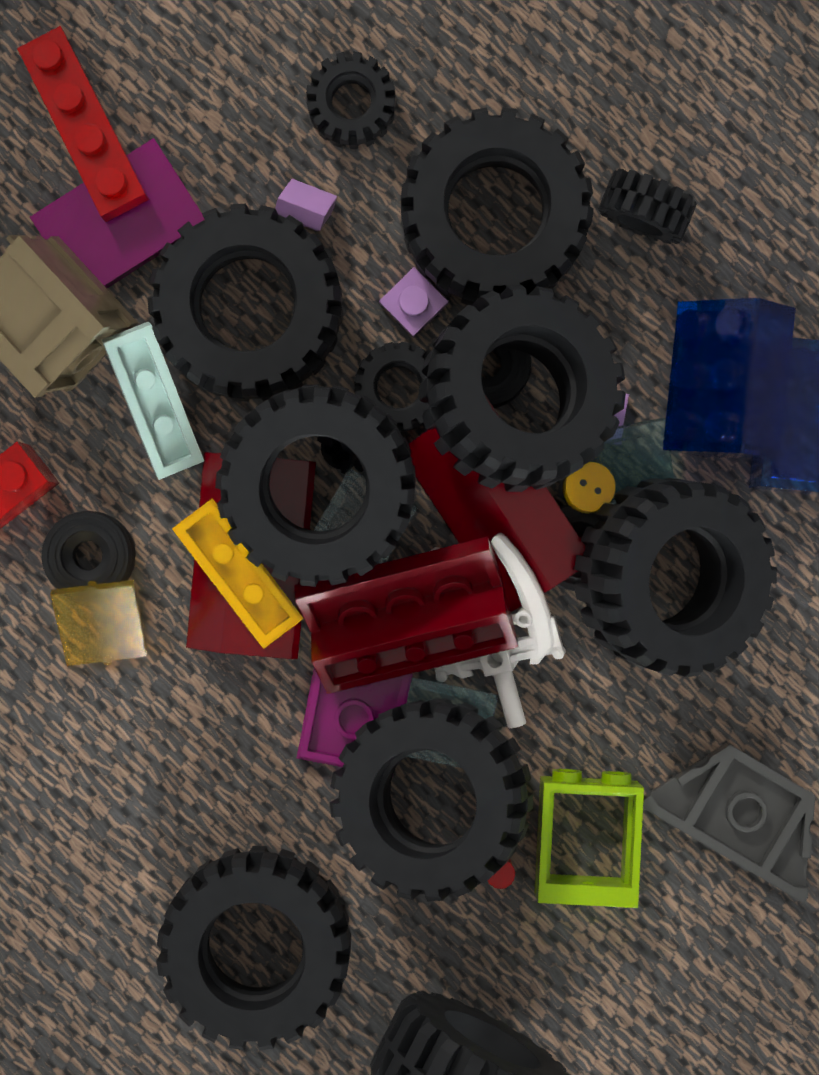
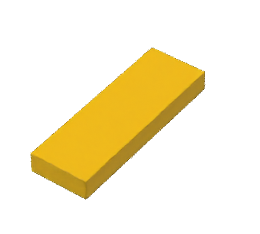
(244, 586)

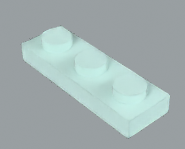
(153, 400)

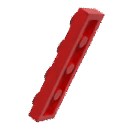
(83, 124)

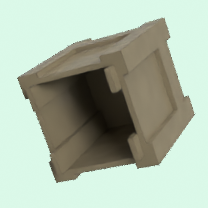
(53, 315)

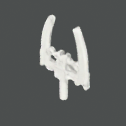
(542, 639)

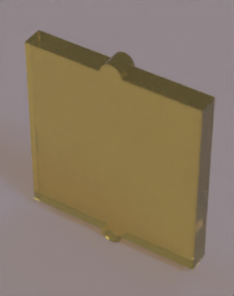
(99, 622)

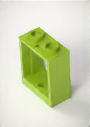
(590, 889)

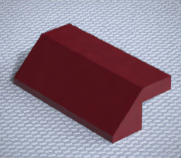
(476, 511)
(408, 616)
(212, 621)

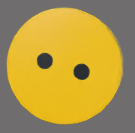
(589, 488)

